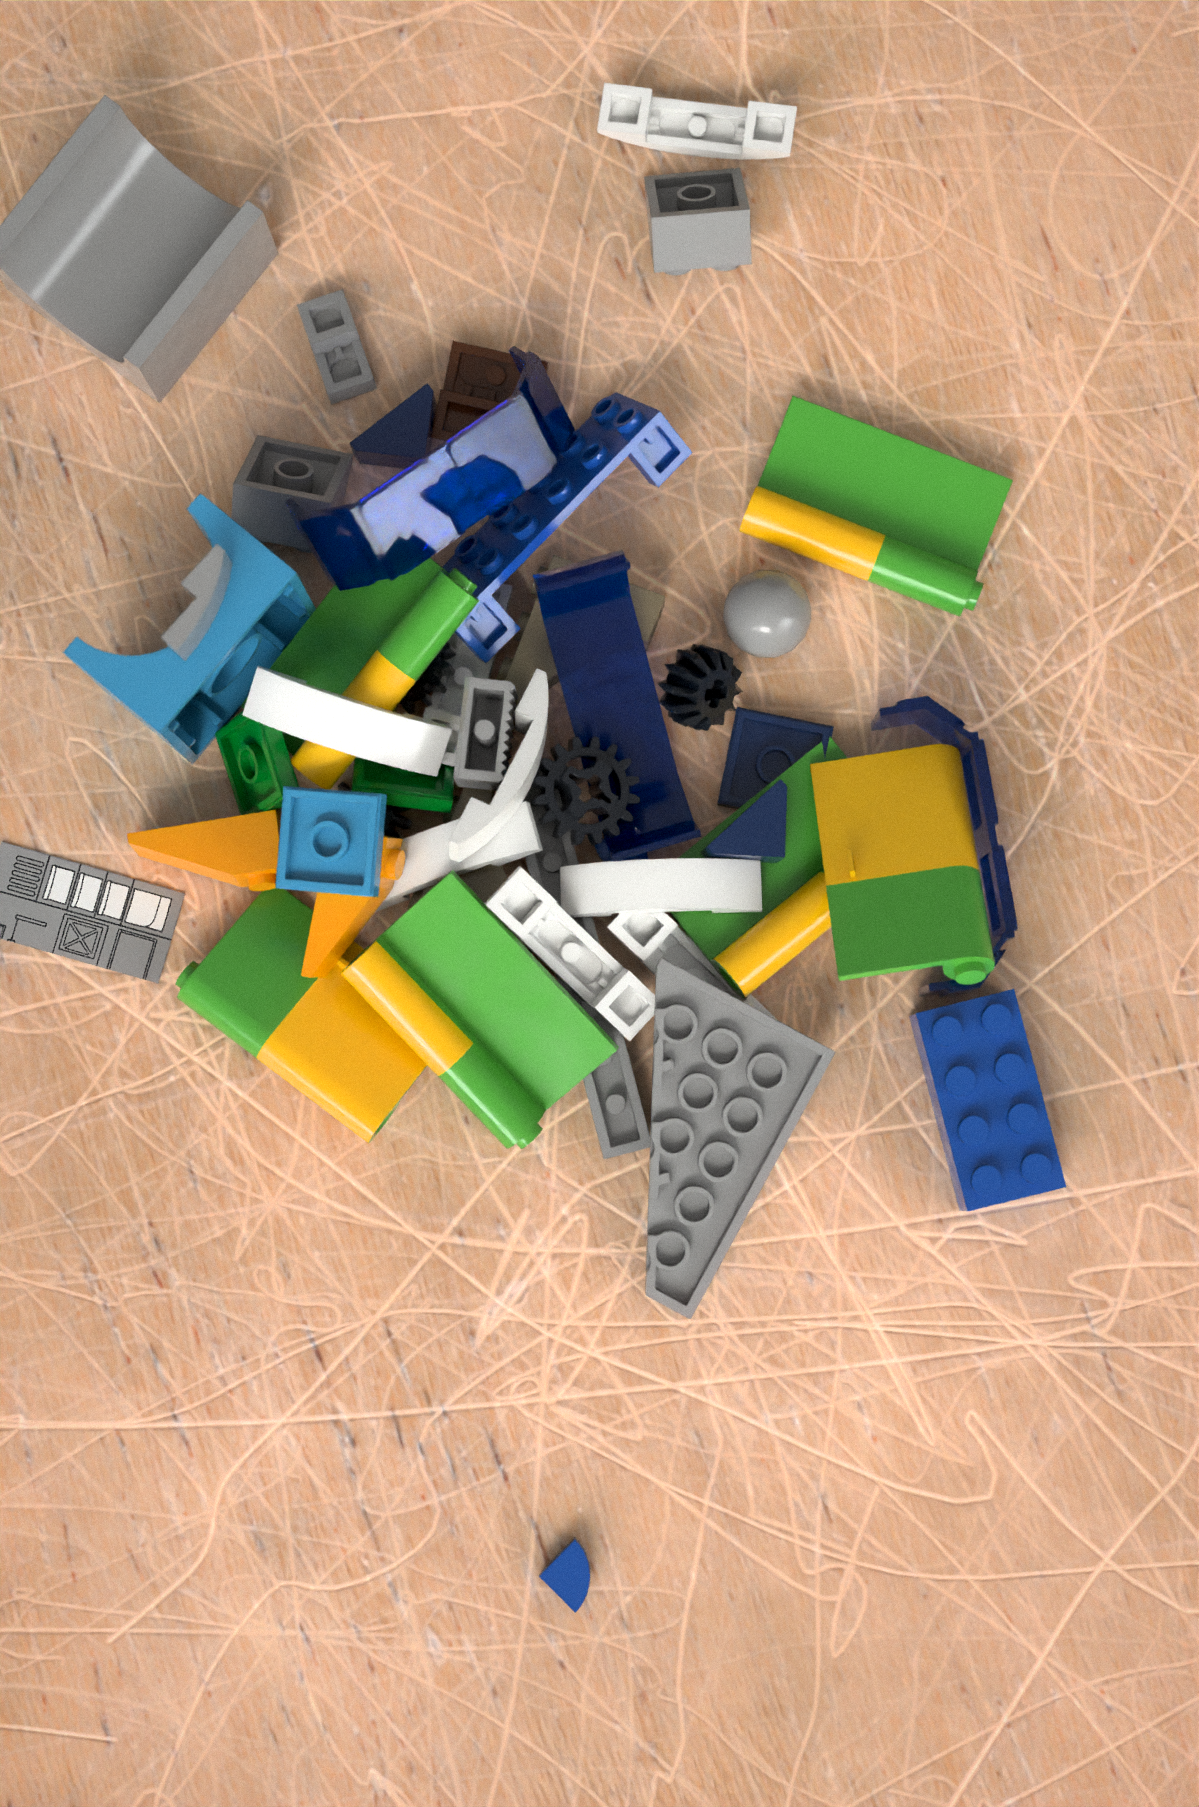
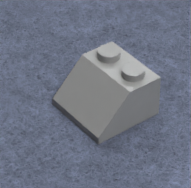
(698, 221)
(282, 471)

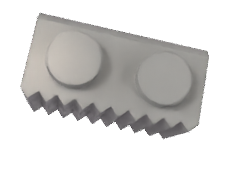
(485, 733)

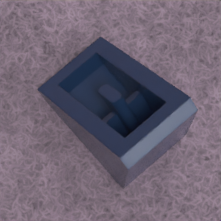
(401, 434)
(756, 832)

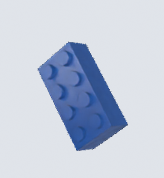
(987, 1101)

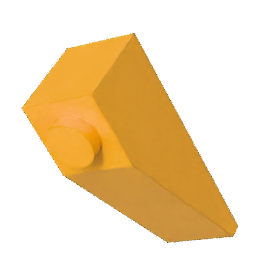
(228, 849)
(341, 917)

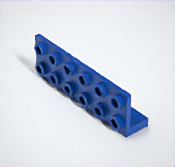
(491, 555)

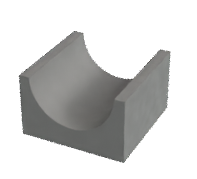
(131, 252)

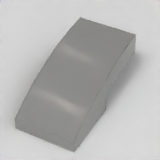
(336, 346)
(207, 587)

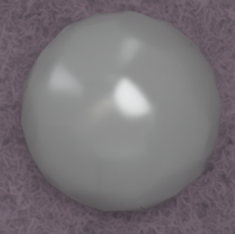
(767, 613)

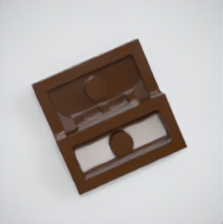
(473, 385)

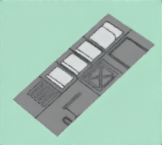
(86, 912)

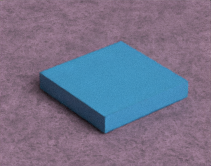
(331, 841)

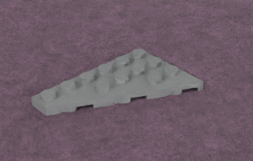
(720, 1115)

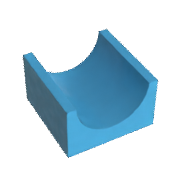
(252, 628)

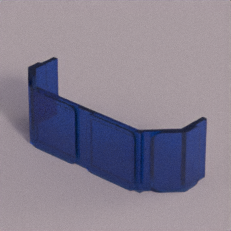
(444, 489)
(614, 695)
(983, 811)

